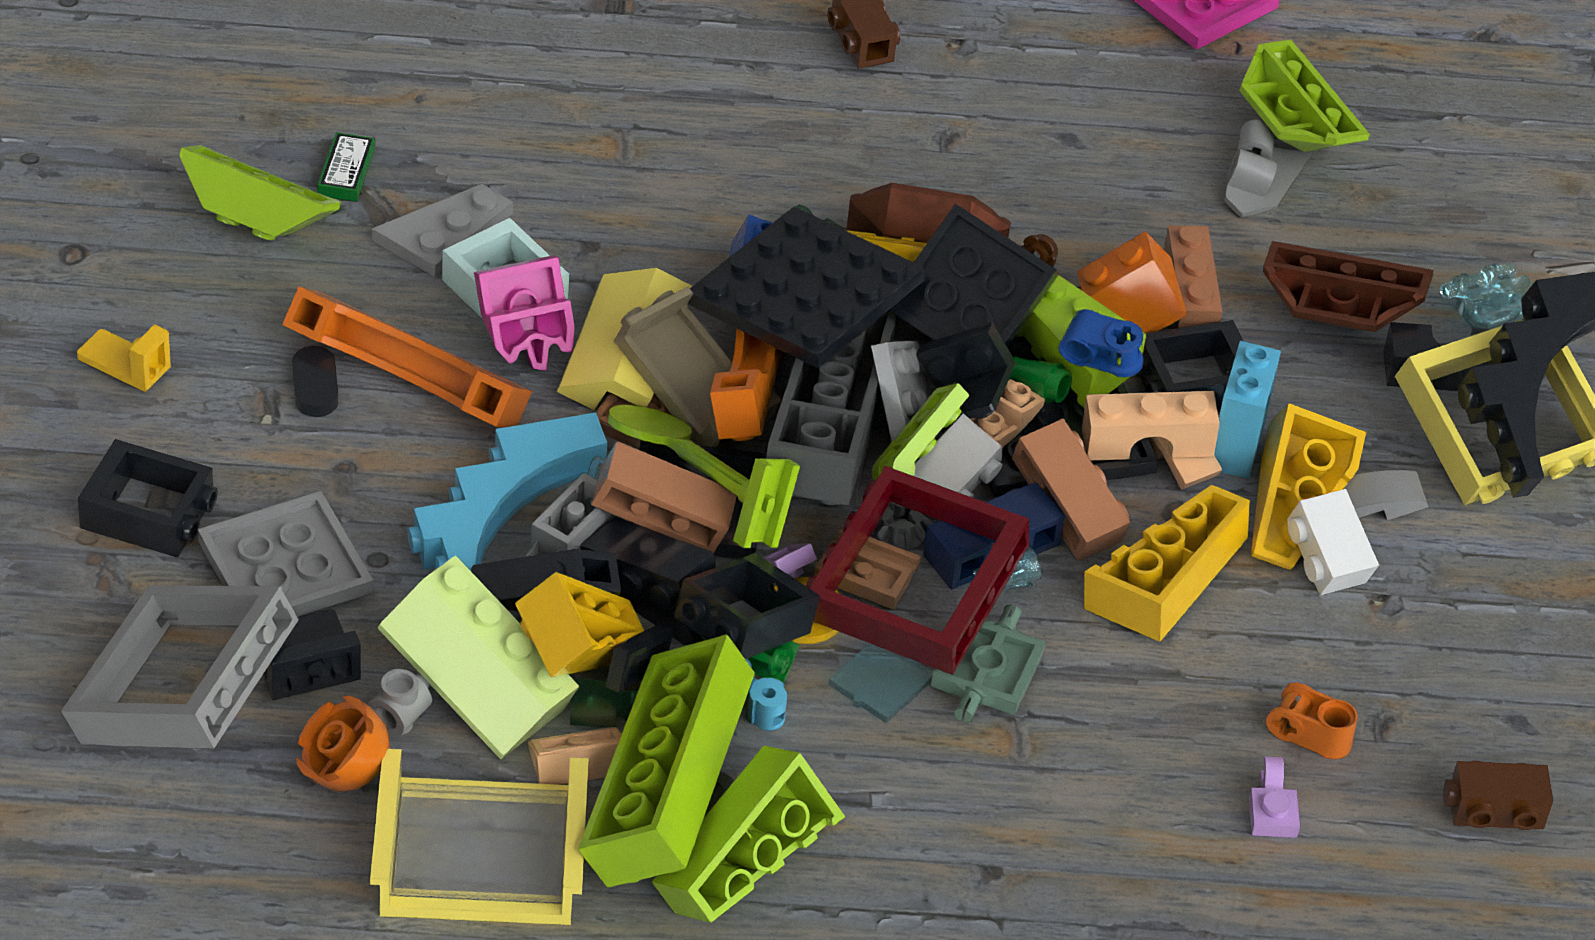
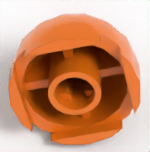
(343, 745)

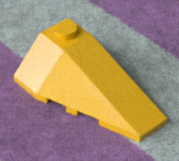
(1300, 460)

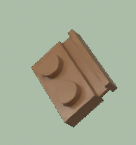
(878, 572)

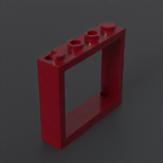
(896, 634)

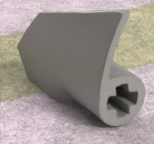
(1260, 171)

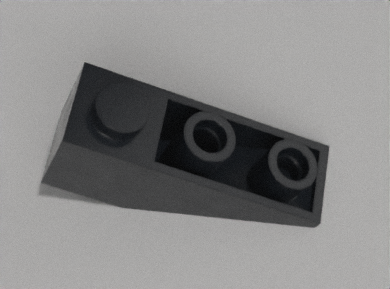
(516, 577)

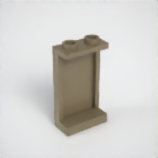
(678, 362)

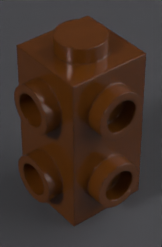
(864, 31)
(1499, 795)

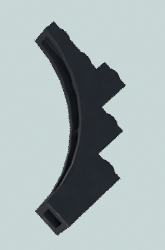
(1507, 391)

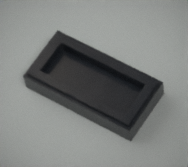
(633, 656)

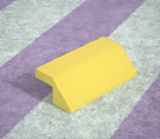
(596, 360)

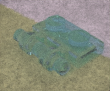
(1489, 296)

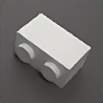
(1332, 542)

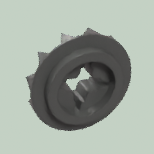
(900, 532)

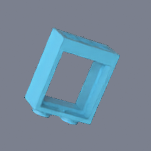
(1245, 408)

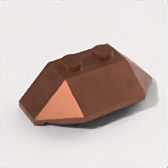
(913, 211)
(1344, 286)

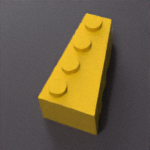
(1172, 564)

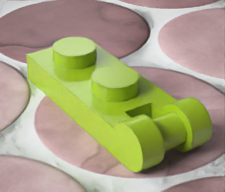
(920, 432)

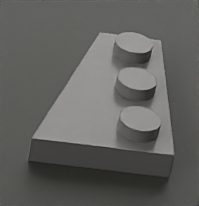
(429, 230)

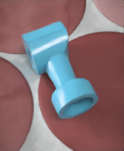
(766, 703)

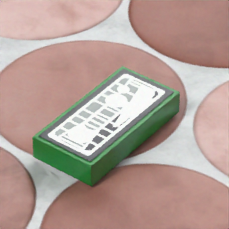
(346, 166)

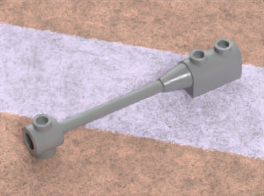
(559, 528)

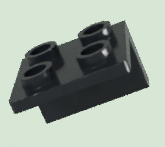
(976, 362)
(314, 657)

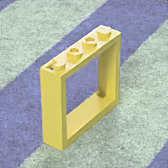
(1563, 377)

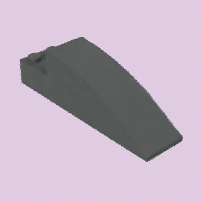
(831, 418)

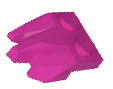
(526, 309)

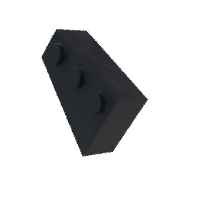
(652, 570)

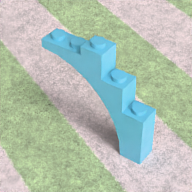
(486, 495)

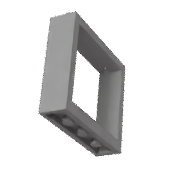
(264, 624)

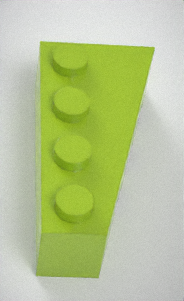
(1048, 325)

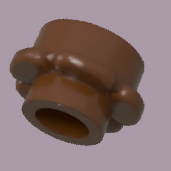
(1044, 246)

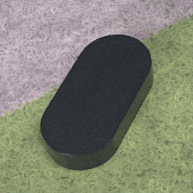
(315, 381)

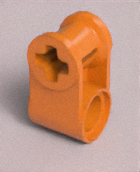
(1315, 721)

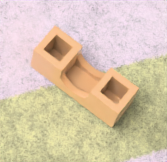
(1119, 420)

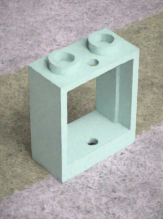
(486, 251)

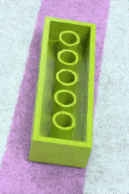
(667, 762)

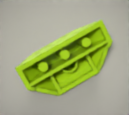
(1298, 100)
(251, 195)

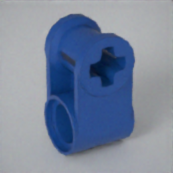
(1098, 342)

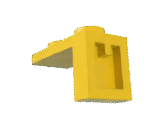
(133, 363)

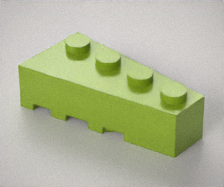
(749, 833)

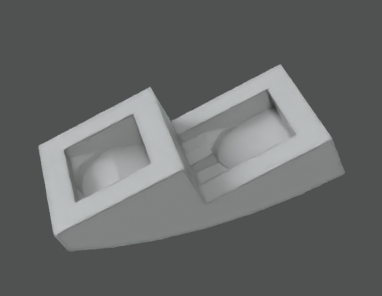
(1388, 490)

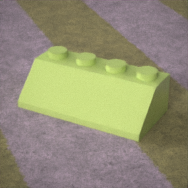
(477, 657)

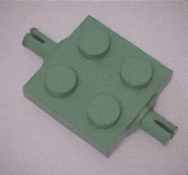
(994, 667)

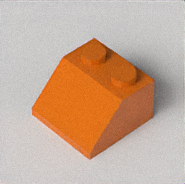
(1136, 284)

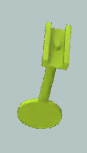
(763, 496)

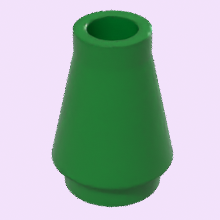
(1043, 378)

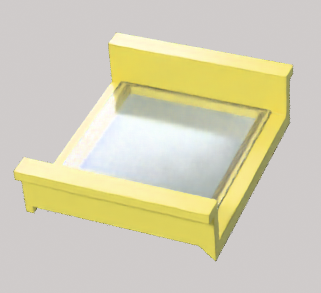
(478, 847)

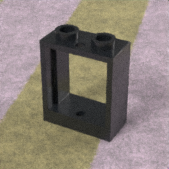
(1188, 343)
(168, 535)
(783, 615)

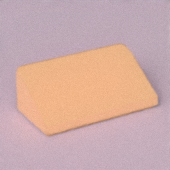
(553, 754)

